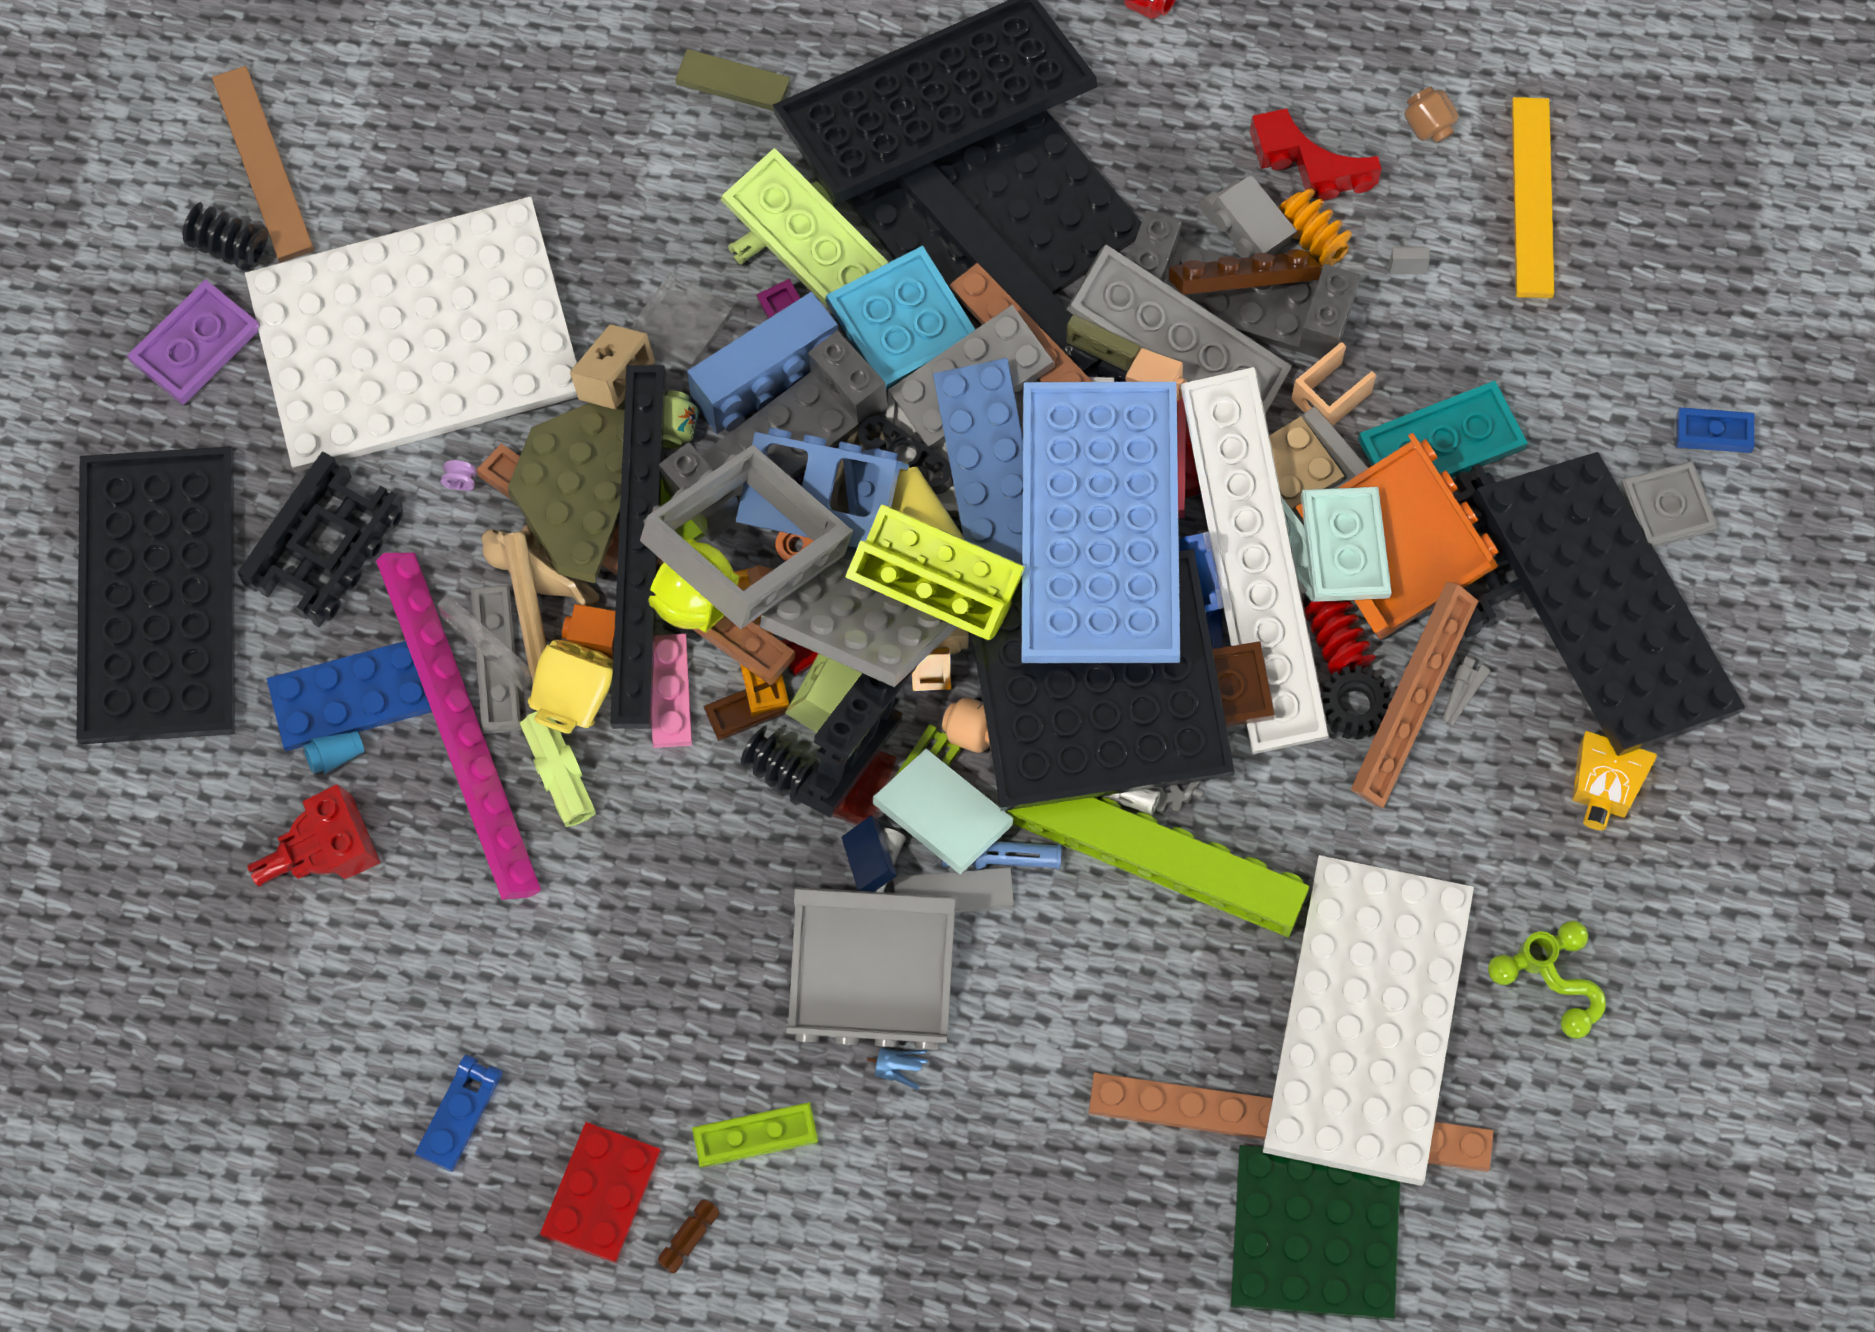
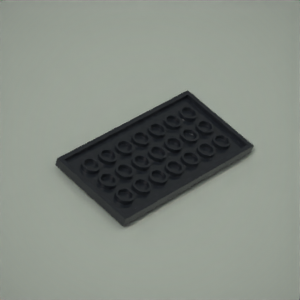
(933, 97)
(156, 595)
(1607, 603)

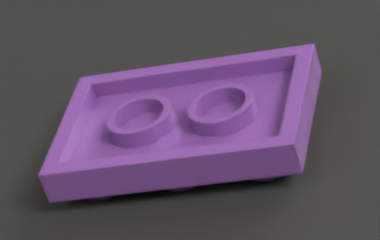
(194, 342)

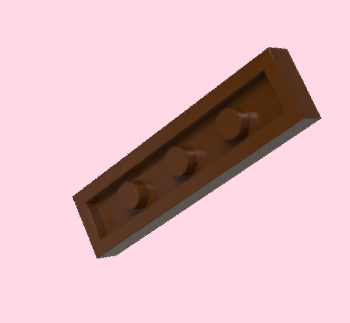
(1235, 273)

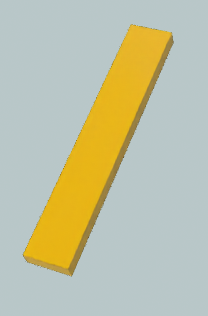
(1532, 198)

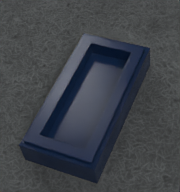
(868, 855)

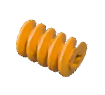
(1313, 228)

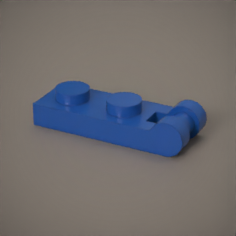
(458, 1114)

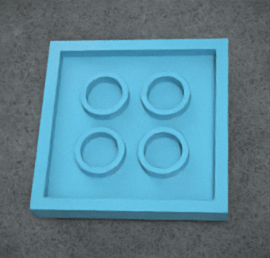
(900, 315)

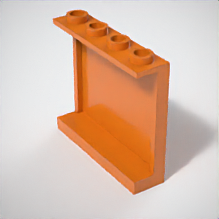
(1425, 536)

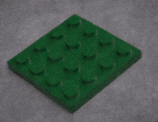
(1313, 1238)

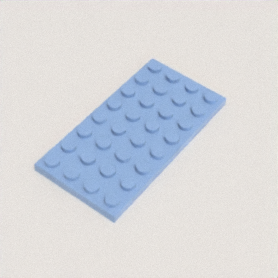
(1100, 523)

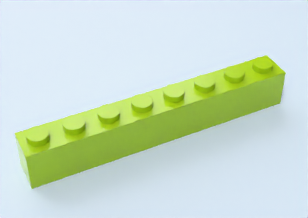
(1171, 859)

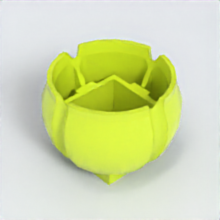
(679, 602)

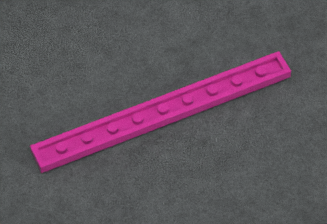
(458, 726)

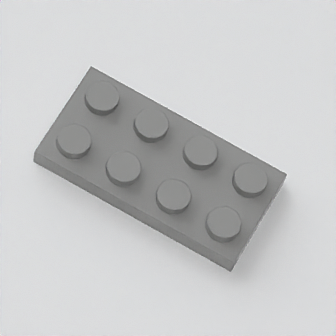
(997, 339)

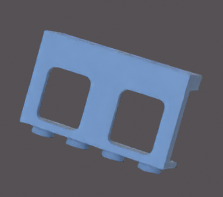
(819, 482)

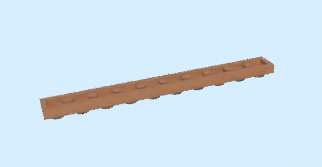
(748, 646)
(1249, 1116)

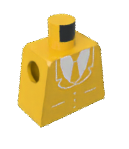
(1606, 780)

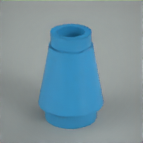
(332, 751)

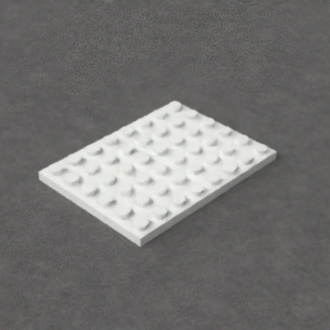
(413, 334)

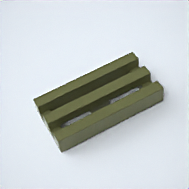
(1101, 343)

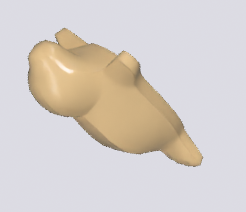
(545, 576)

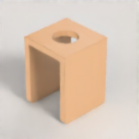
(1318, 372)

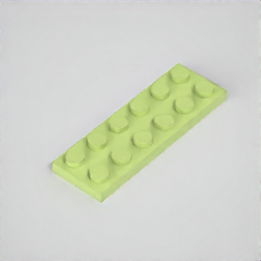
(801, 226)

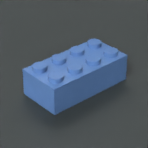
(759, 364)

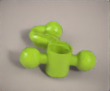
(1572, 937)

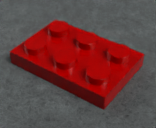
(600, 1192)

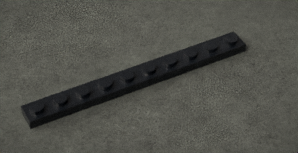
(636, 563)

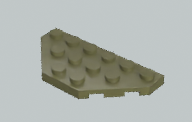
(572, 486)

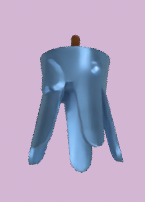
(891, 1060)

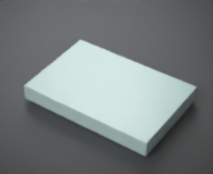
(1345, 544)
(943, 811)

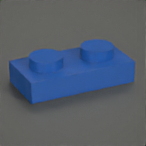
(1715, 430)

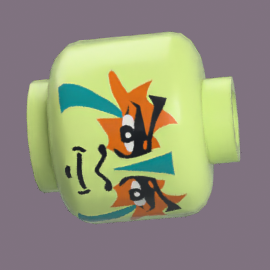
(679, 419)

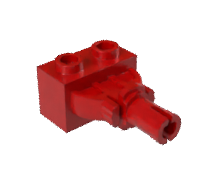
(321, 841)

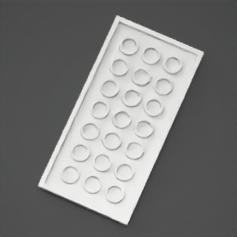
(1369, 1021)

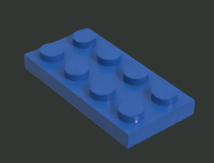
(347, 695)

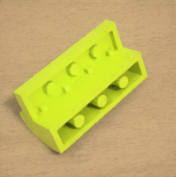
(936, 572)

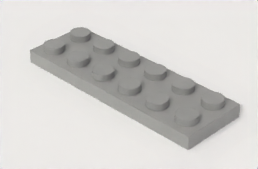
(1164, 321)

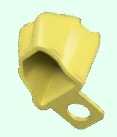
(570, 685)

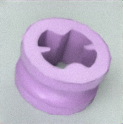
(458, 475)

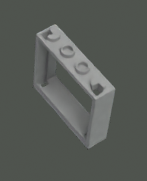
(751, 466)

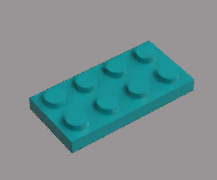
(1460, 429)

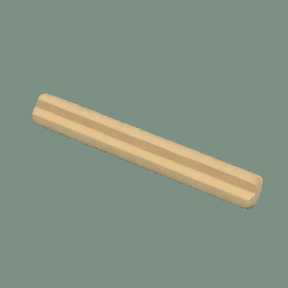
(525, 597)

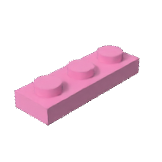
(671, 692)

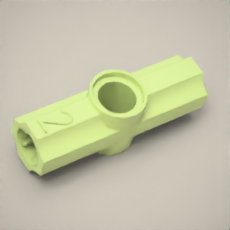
(558, 771)

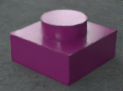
(777, 298)

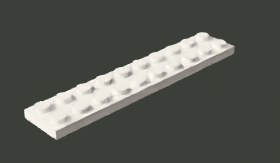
(1254, 551)

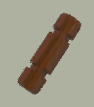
(688, 1236)

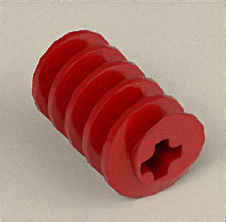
(1336, 635)

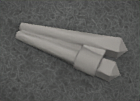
(1465, 686)

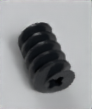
(222, 238)
(777, 763)

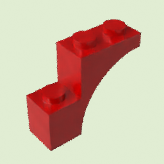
(1281, 142)

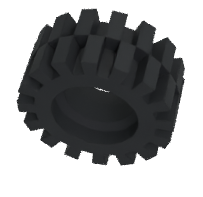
(1355, 681)

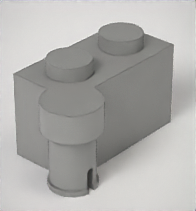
(1248, 218)

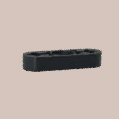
(899, 439)

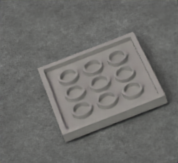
(856, 624)

